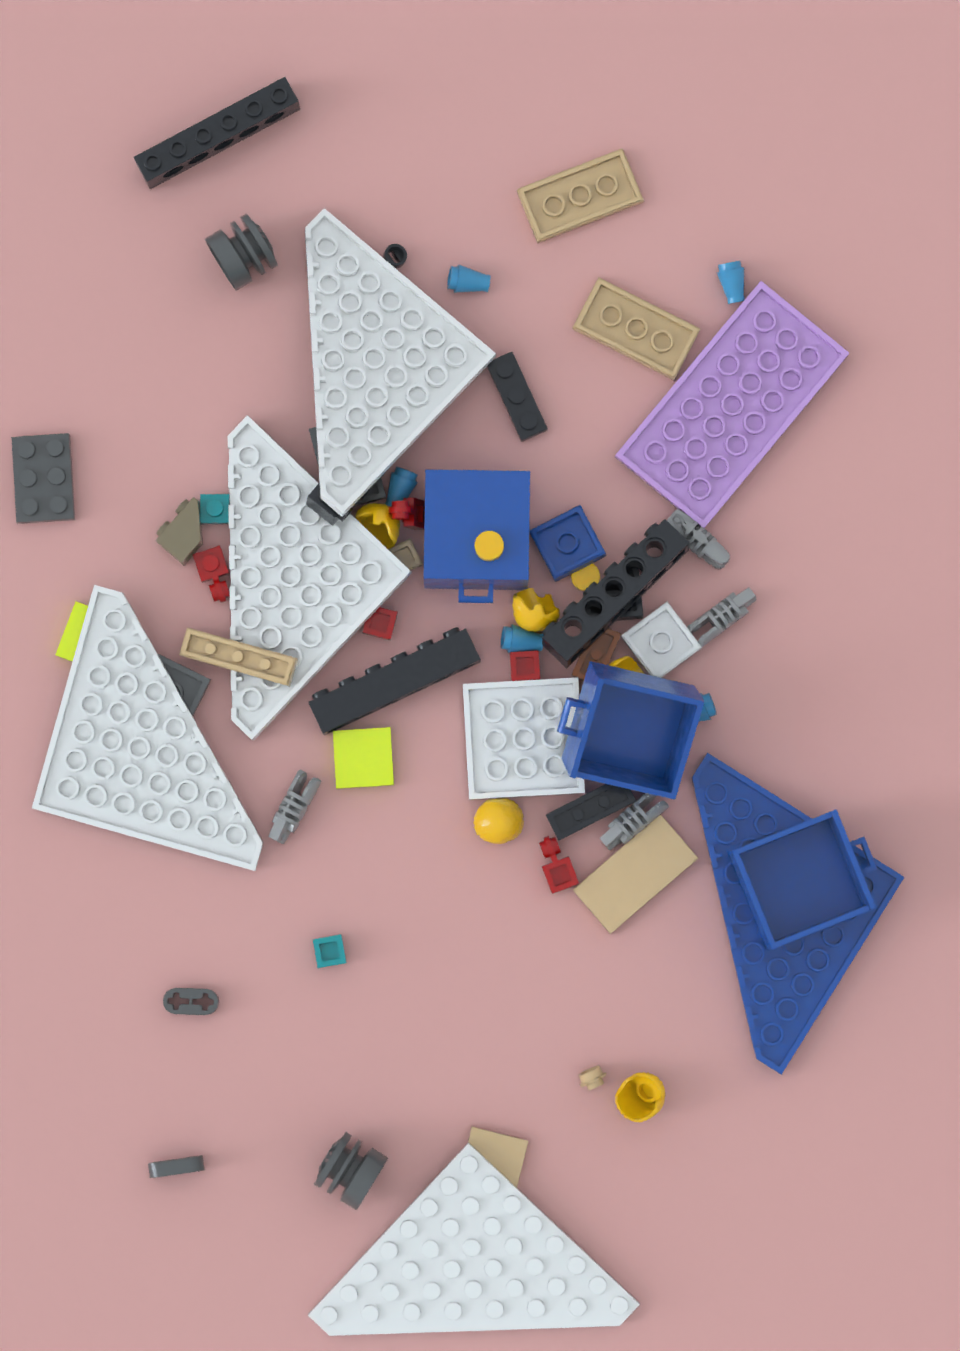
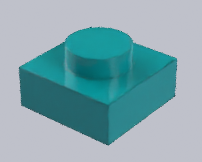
(214, 508)
(329, 951)

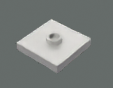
(661, 641)

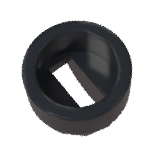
(399, 254)

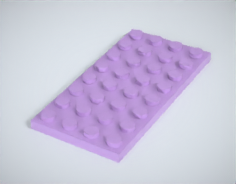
(732, 404)

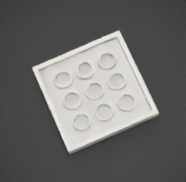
(515, 738)

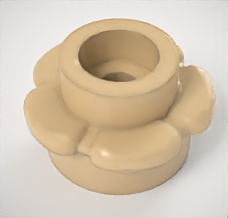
(592, 1077)

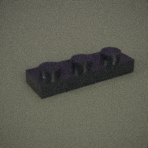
(517, 396)
(589, 809)

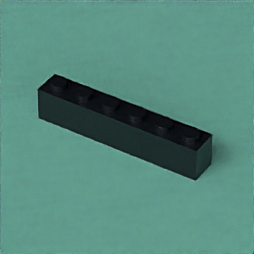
(394, 681)

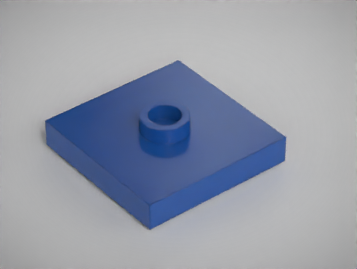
(567, 543)

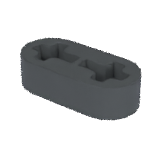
(190, 993)
(176, 1166)

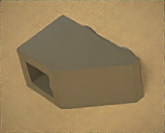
(184, 533)

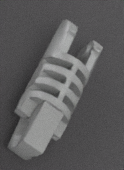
(700, 540)
(723, 615)
(293, 807)
(632, 821)

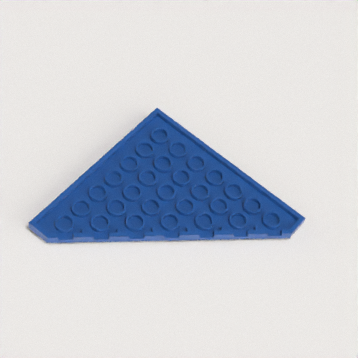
(792, 983)

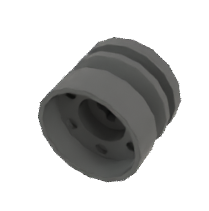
(241, 251)
(350, 1170)

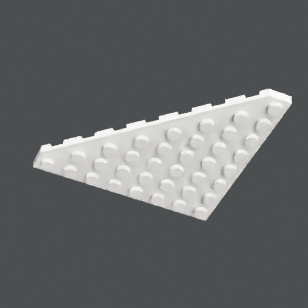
(379, 360)
(292, 573)
(133, 753)
(472, 1260)

